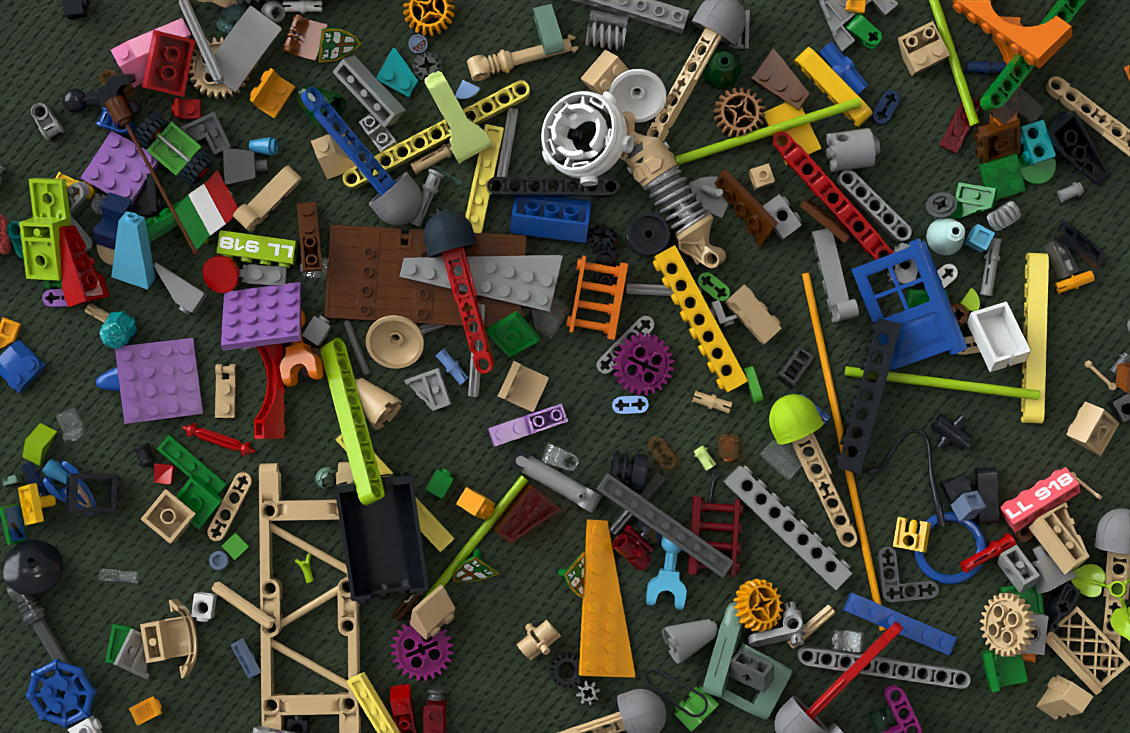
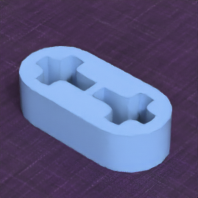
(630, 399)

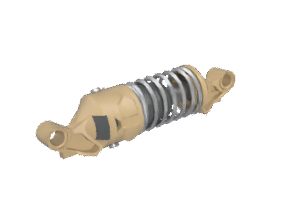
(659, 173)

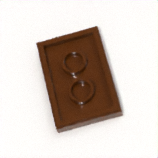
(825, 219)

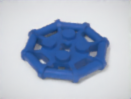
(65, 683)

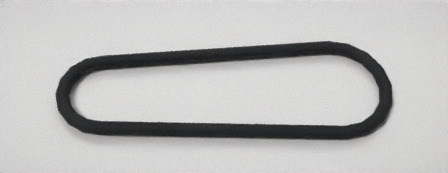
(670, 700)

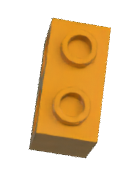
(476, 503)

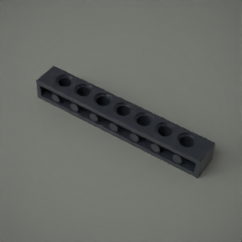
(891, 330)

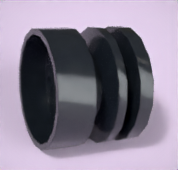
(630, 471)

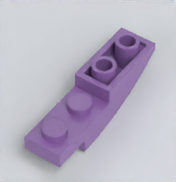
(527, 425)

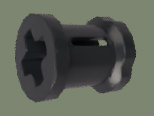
(144, 454)

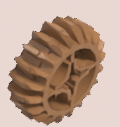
(731, 110)

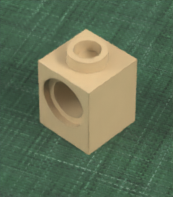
(761, 176)

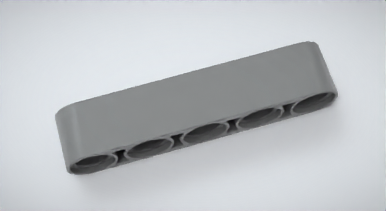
(883, 208)

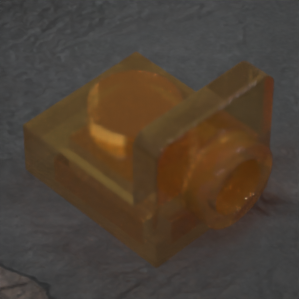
(728, 446)

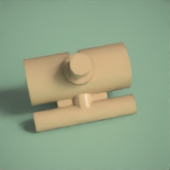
(538, 639)

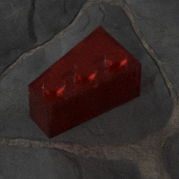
(526, 513)

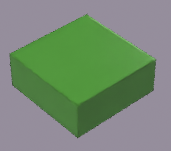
(235, 546)

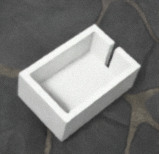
(998, 336)

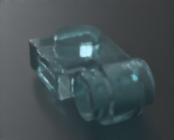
(232, 13)

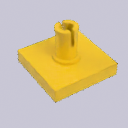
(33, 504)

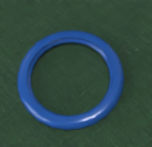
(956, 578)

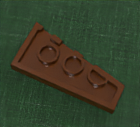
(746, 206)

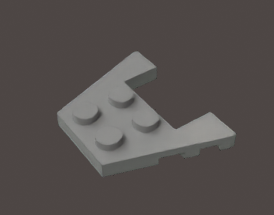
(837, 16)

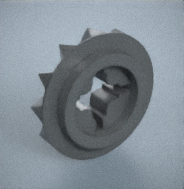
(419, 61)
(939, 199)

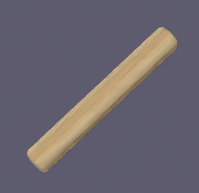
(243, 605)

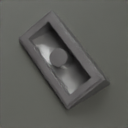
(1061, 259)

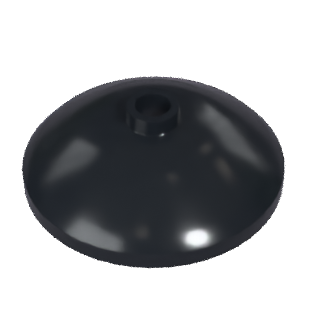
(34, 578)

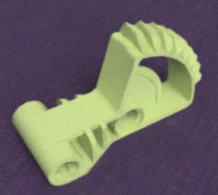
(466, 137)

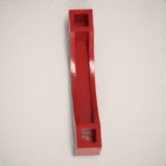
(270, 419)

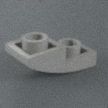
(379, 135)

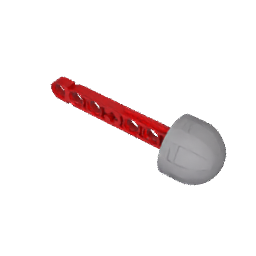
(798, 718)

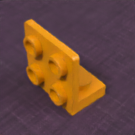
(271, 93)

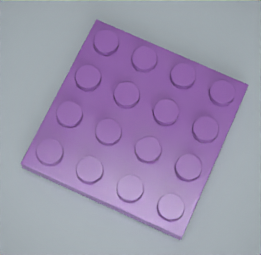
(261, 316)
(158, 380)

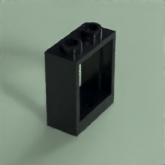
(72, 492)

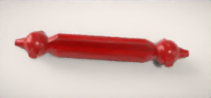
(218, 439)

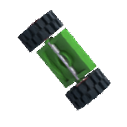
(173, 148)

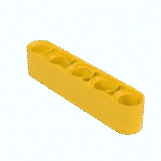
(828, 81)

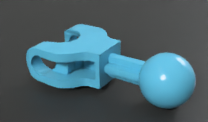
(667, 577)

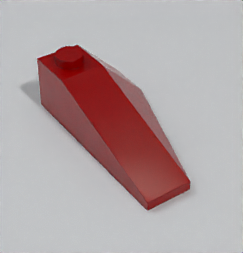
(79, 277)

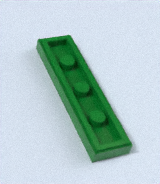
(190, 464)

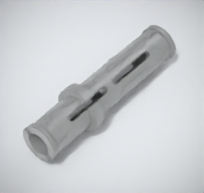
(992, 258)

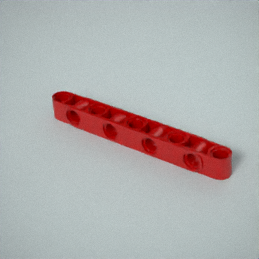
(822, 186)

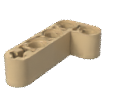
(267, 198)

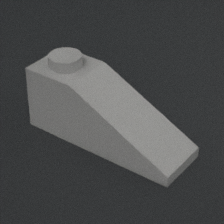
(183, 292)

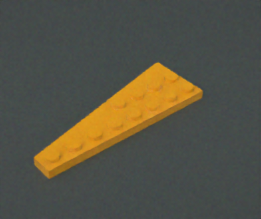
(604, 631)

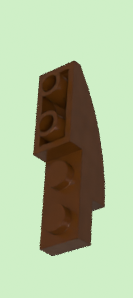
(309, 237)

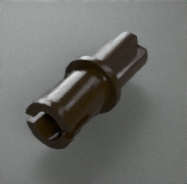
(408, 603)

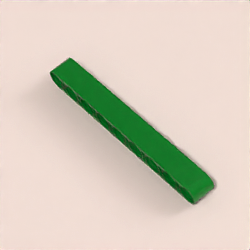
(1019, 65)

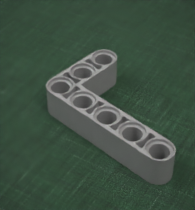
(833, 281)

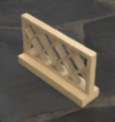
(1077, 664)

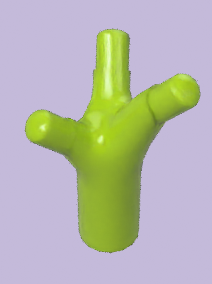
(305, 566)

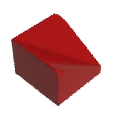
(164, 473)

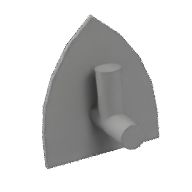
(709, 195)

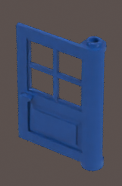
(924, 328)

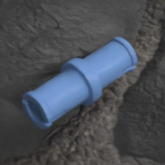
(452, 366)

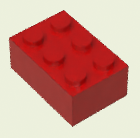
(168, 63)

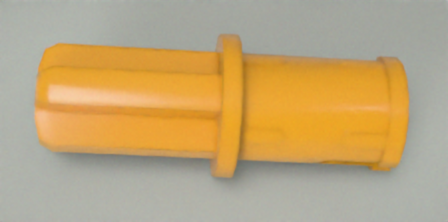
(1074, 281)

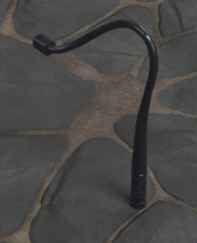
(935, 494)

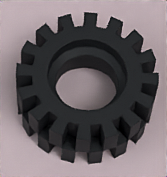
(555, 670)

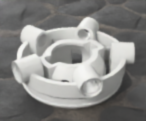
(569, 115)

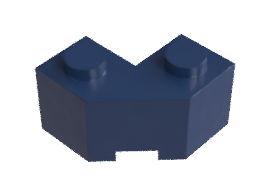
(112, 210)

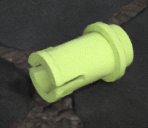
(704, 457)

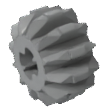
(1004, 216)

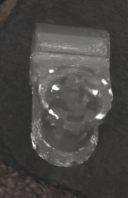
(556, 457)

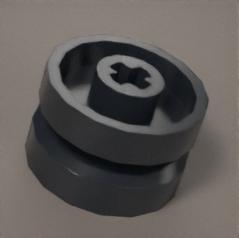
(640, 243)

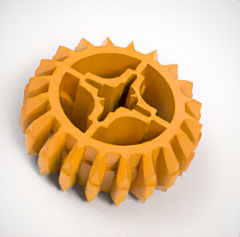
(426, 16)
(766, 612)

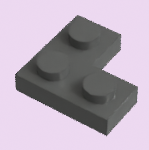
(211, 129)

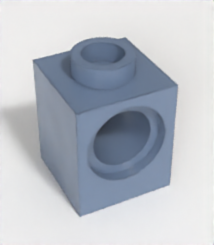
(968, 506)

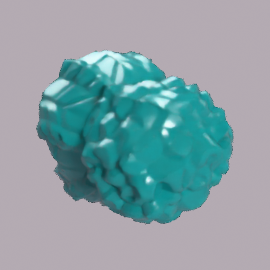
(117, 329)

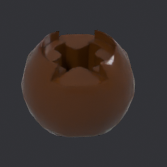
(964, 313)

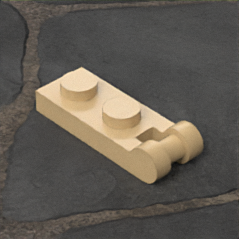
(225, 391)

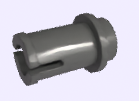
(1124, 358)

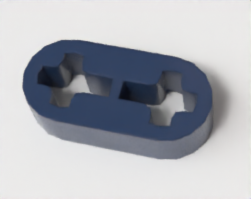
(882, 105)

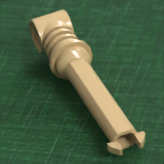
(481, 67)

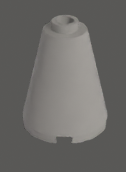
(688, 638)

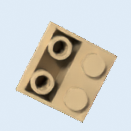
(922, 48)
(603, 72)

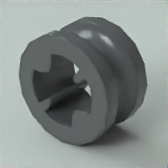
(436, 694)

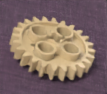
(201, 76)
(1007, 624)

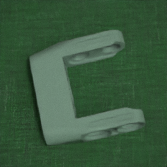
(763, 701)

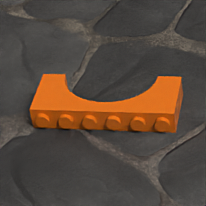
(1034, 43)

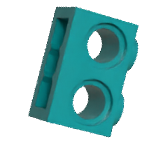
(1040, 142)

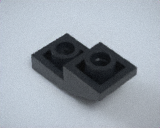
(608, 259)

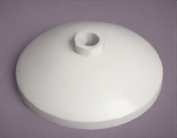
(643, 103)

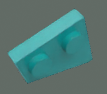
(397, 74)

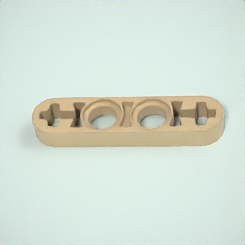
(228, 505)

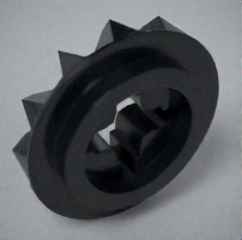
(607, 243)

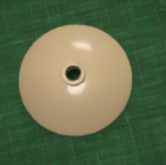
(394, 351)

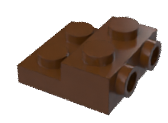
(998, 141)

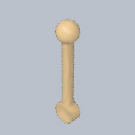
(1112, 386)
(1098, 496)

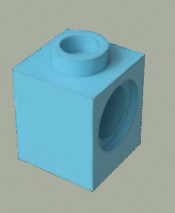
(979, 238)

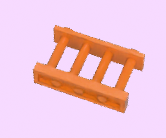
(614, 290)

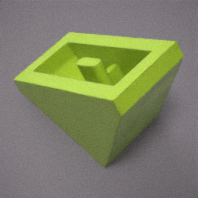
(38, 443)

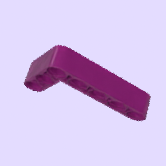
(895, 706)

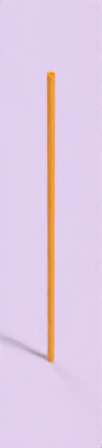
(839, 430)

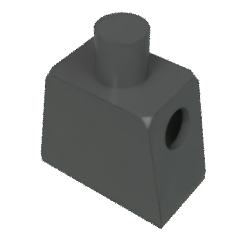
(242, 166)

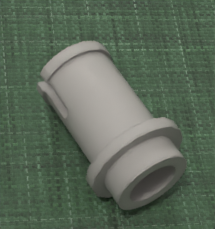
(1070, 192)

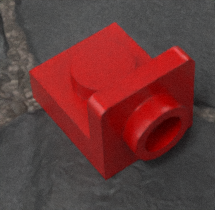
(186, 109)

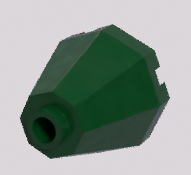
(722, 69)
(331, 97)

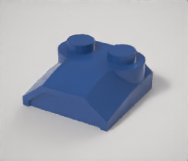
(20, 366)

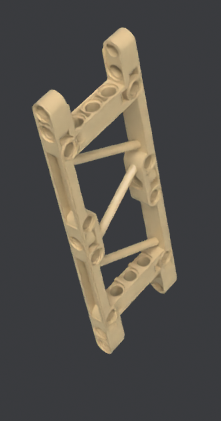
(271, 605)

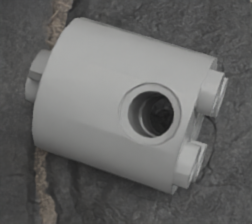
(852, 149)

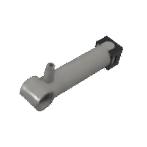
(555, 480)

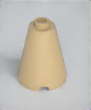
(377, 403)

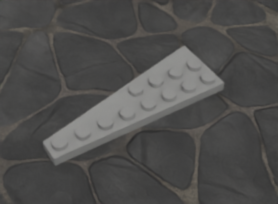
(511, 279)

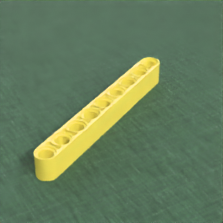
(1035, 335)

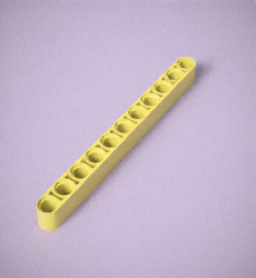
(443, 127)

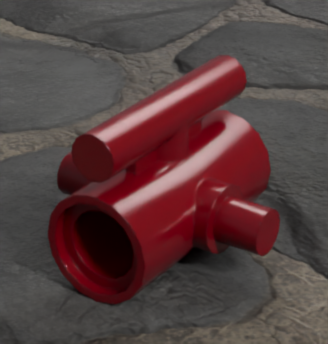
(633, 548)

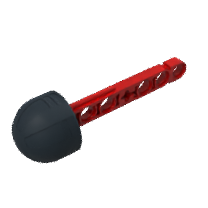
(448, 236)

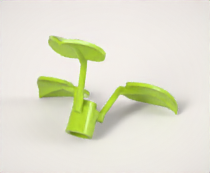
(1090, 581)

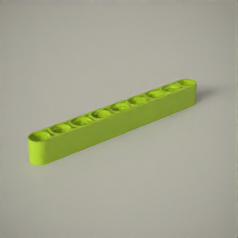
(352, 422)

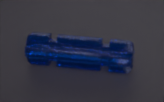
(32, 477)

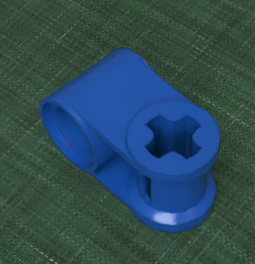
(107, 122)

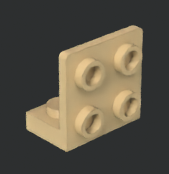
(523, 386)

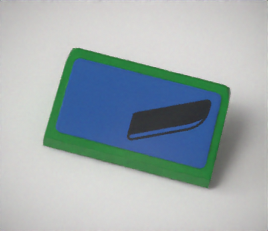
(12, 524)

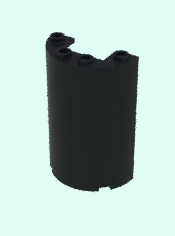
(382, 540)

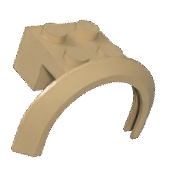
(171, 638)

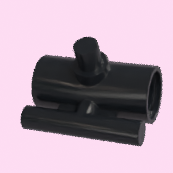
(951, 432)

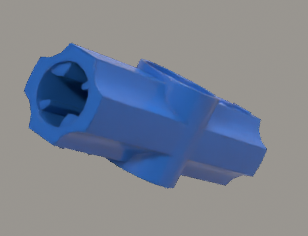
(843, 67)

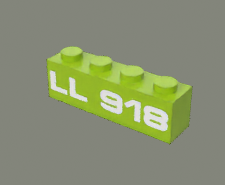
(257, 248)

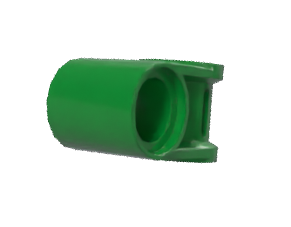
(863, 30)

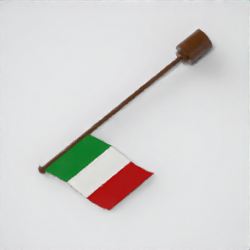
(203, 209)

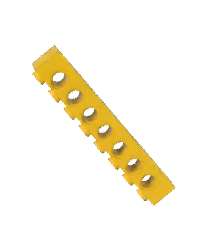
(736, 376)

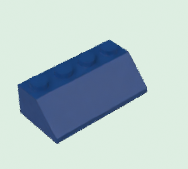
(551, 218)

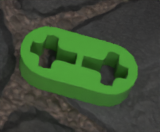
(710, 290)
(753, 384)

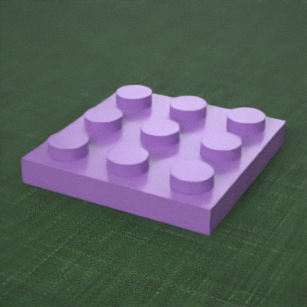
(119, 168)

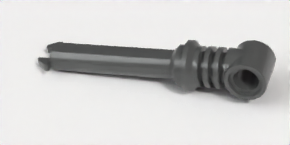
(34, 616)

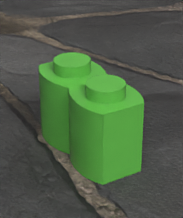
(695, 705)

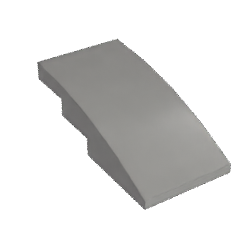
(245, 47)

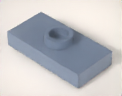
(246, 658)

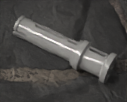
(429, 189)

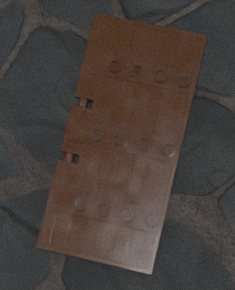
(367, 283)

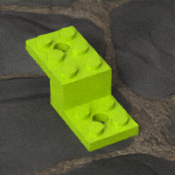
(41, 232)

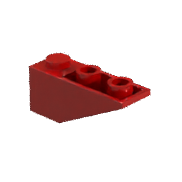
(403, 708)

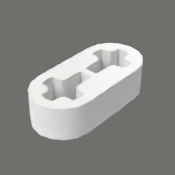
(947, 280)

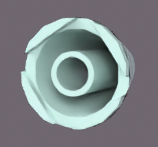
(945, 236)

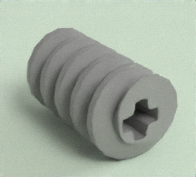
(605, 36)

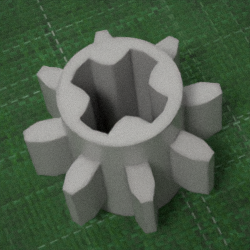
(589, 697)

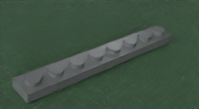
(664, 525)

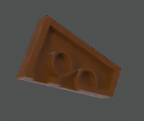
(781, 81)

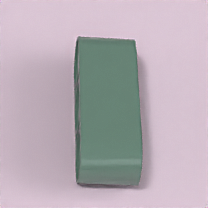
(548, 29)

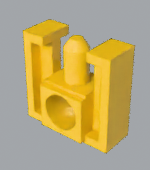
(920, 540)

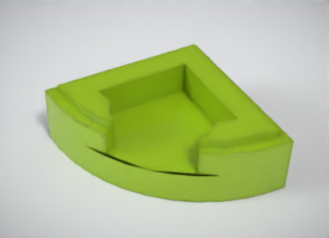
(971, 300)

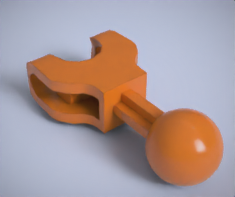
(297, 357)

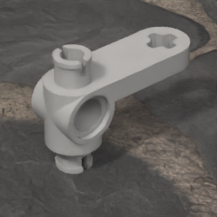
(784, 633)

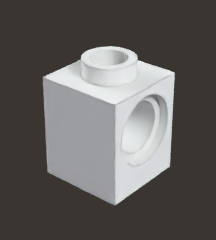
(210, 600)

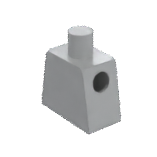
(1049, 572)

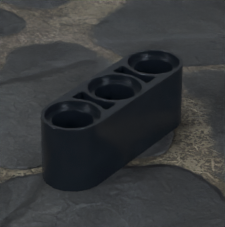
(987, 487)

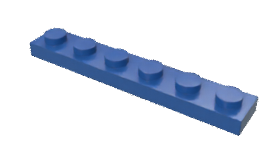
(911, 628)

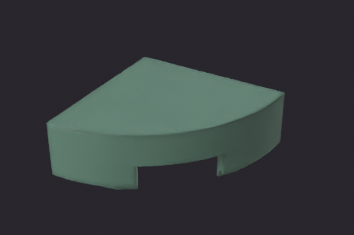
(12, 480)

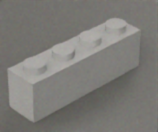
(369, 91)

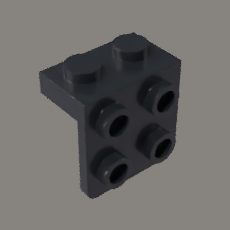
(149, 200)

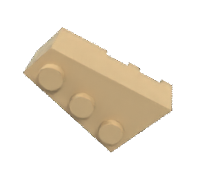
(753, 314)
(1060, 538)
(1063, 698)

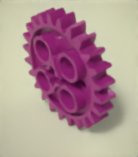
(650, 348)
(428, 665)

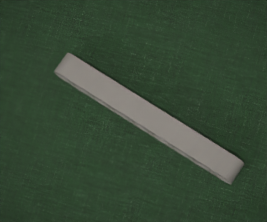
(892, 667)

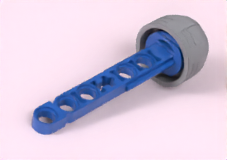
(398, 199)

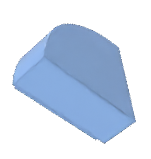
(466, 90)

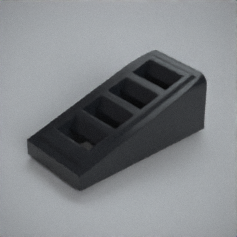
(784, 378)

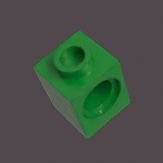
(440, 483)

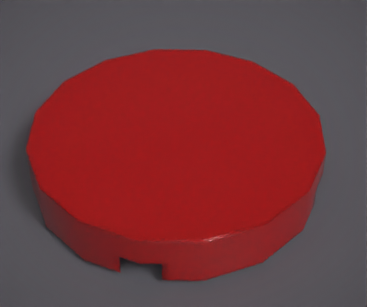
(221, 274)

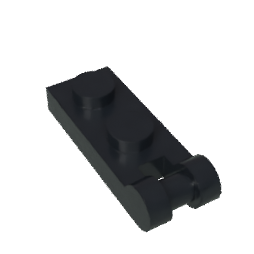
(1079, 244)

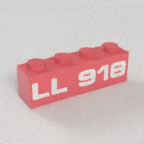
(1040, 499)

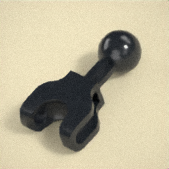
(76, 100)

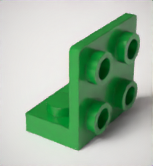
(1003, 670)

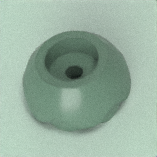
(325, 477)

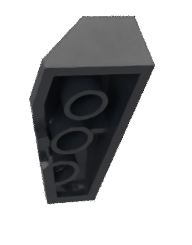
(1075, 144)

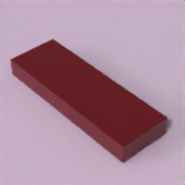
(958, 128)

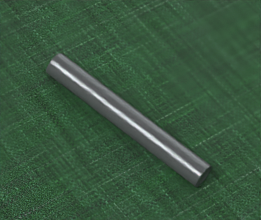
(356, 347)

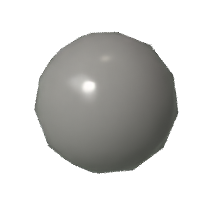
(277, 7)

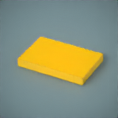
(802, 135)

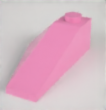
(134, 53)

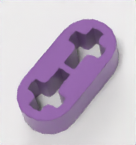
(56, 303)

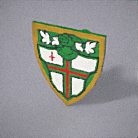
(336, 44)
(474, 569)
(575, 575)

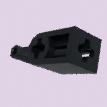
(1061, 604)

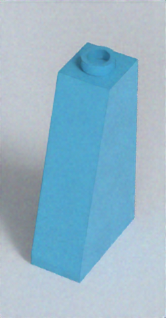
(132, 252)

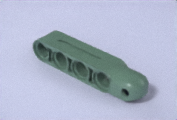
(723, 652)

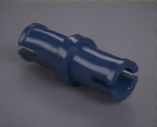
(985, 67)

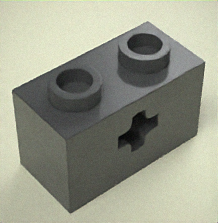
(751, 670)

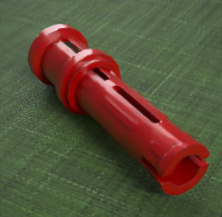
(995, 549)

